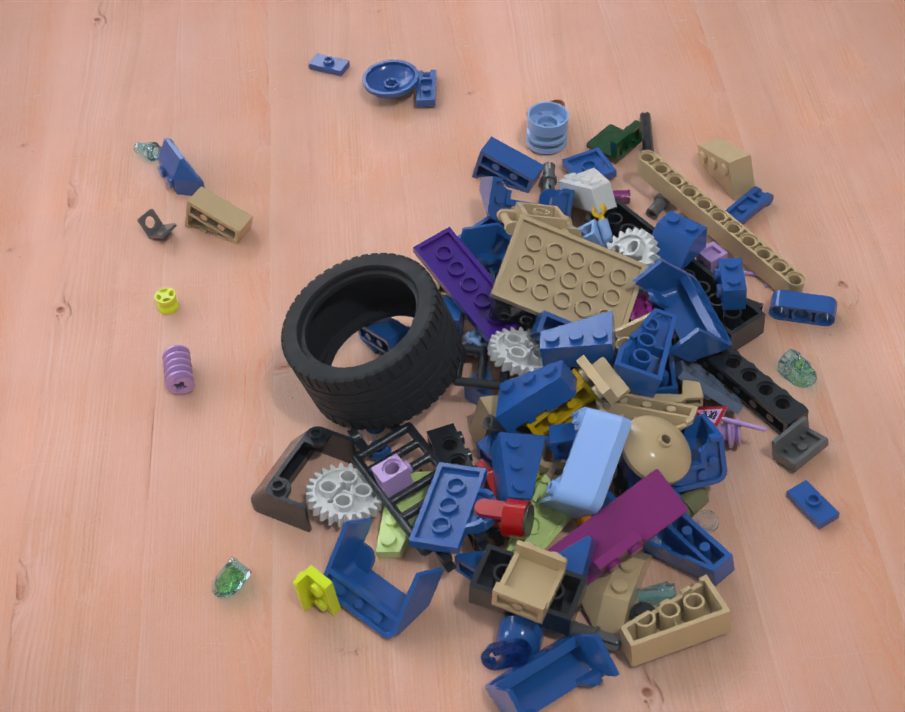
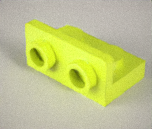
(316, 589)

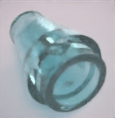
(149, 150)
(657, 593)

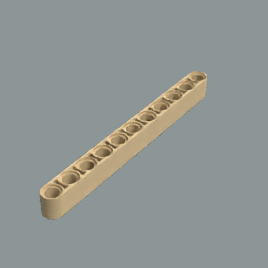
(719, 223)

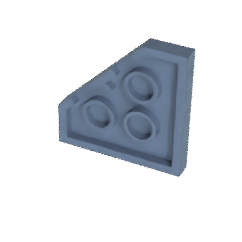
(710, 385)

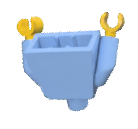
(597, 231)

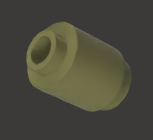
(695, 500)

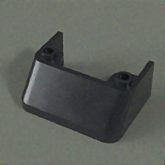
(273, 492)

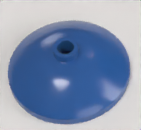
(390, 78)

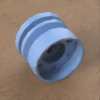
(547, 127)

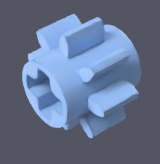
(474, 338)

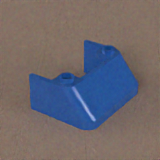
(486, 242)
(683, 295)
(366, 592)
(552, 673)

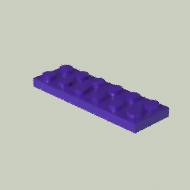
(462, 280)

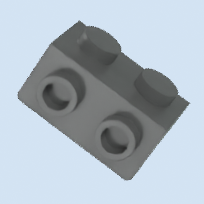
(798, 445)

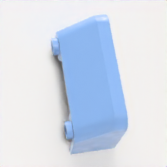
(590, 463)

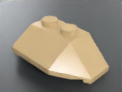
(634, 406)
(615, 592)

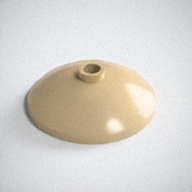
(657, 445)

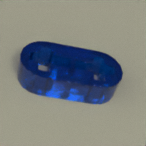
(507, 658)

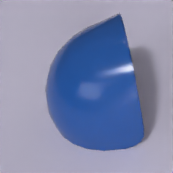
(521, 627)

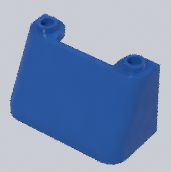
(498, 197)
(707, 458)

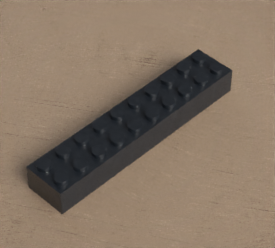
(740, 324)

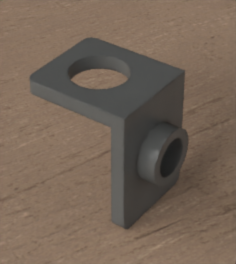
(158, 230)

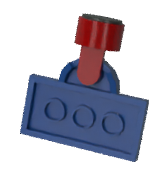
(461, 506)

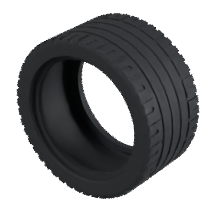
(344, 302)

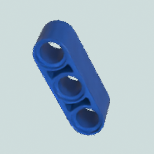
(803, 308)

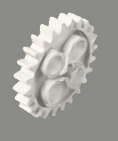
(636, 245)
(515, 351)
(341, 495)

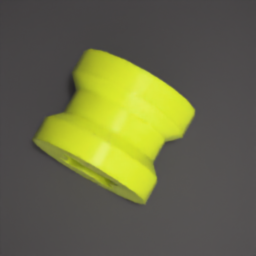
(166, 301)

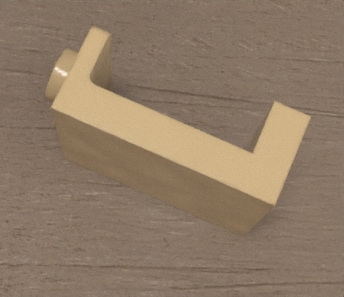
(530, 581)

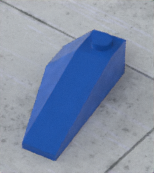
(645, 353)

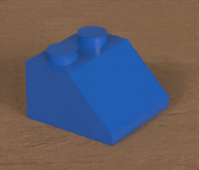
(679, 239)

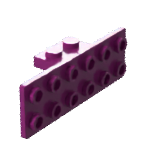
(627, 523)

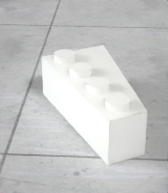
(589, 190)

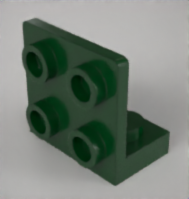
(617, 142)

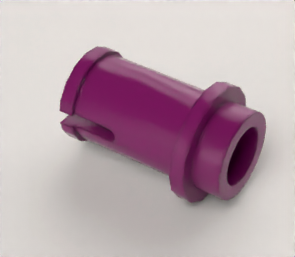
(619, 193)

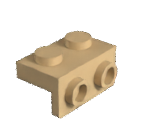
(605, 379)

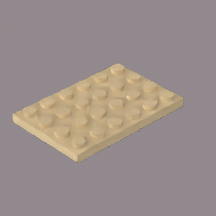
(565, 274)

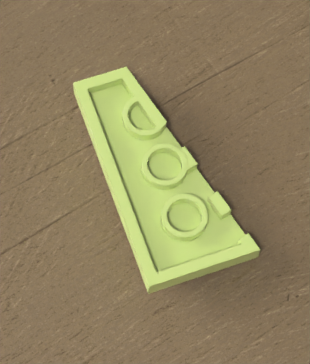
(546, 521)
(391, 539)

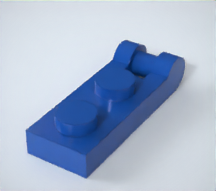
(426, 89)
(750, 204)

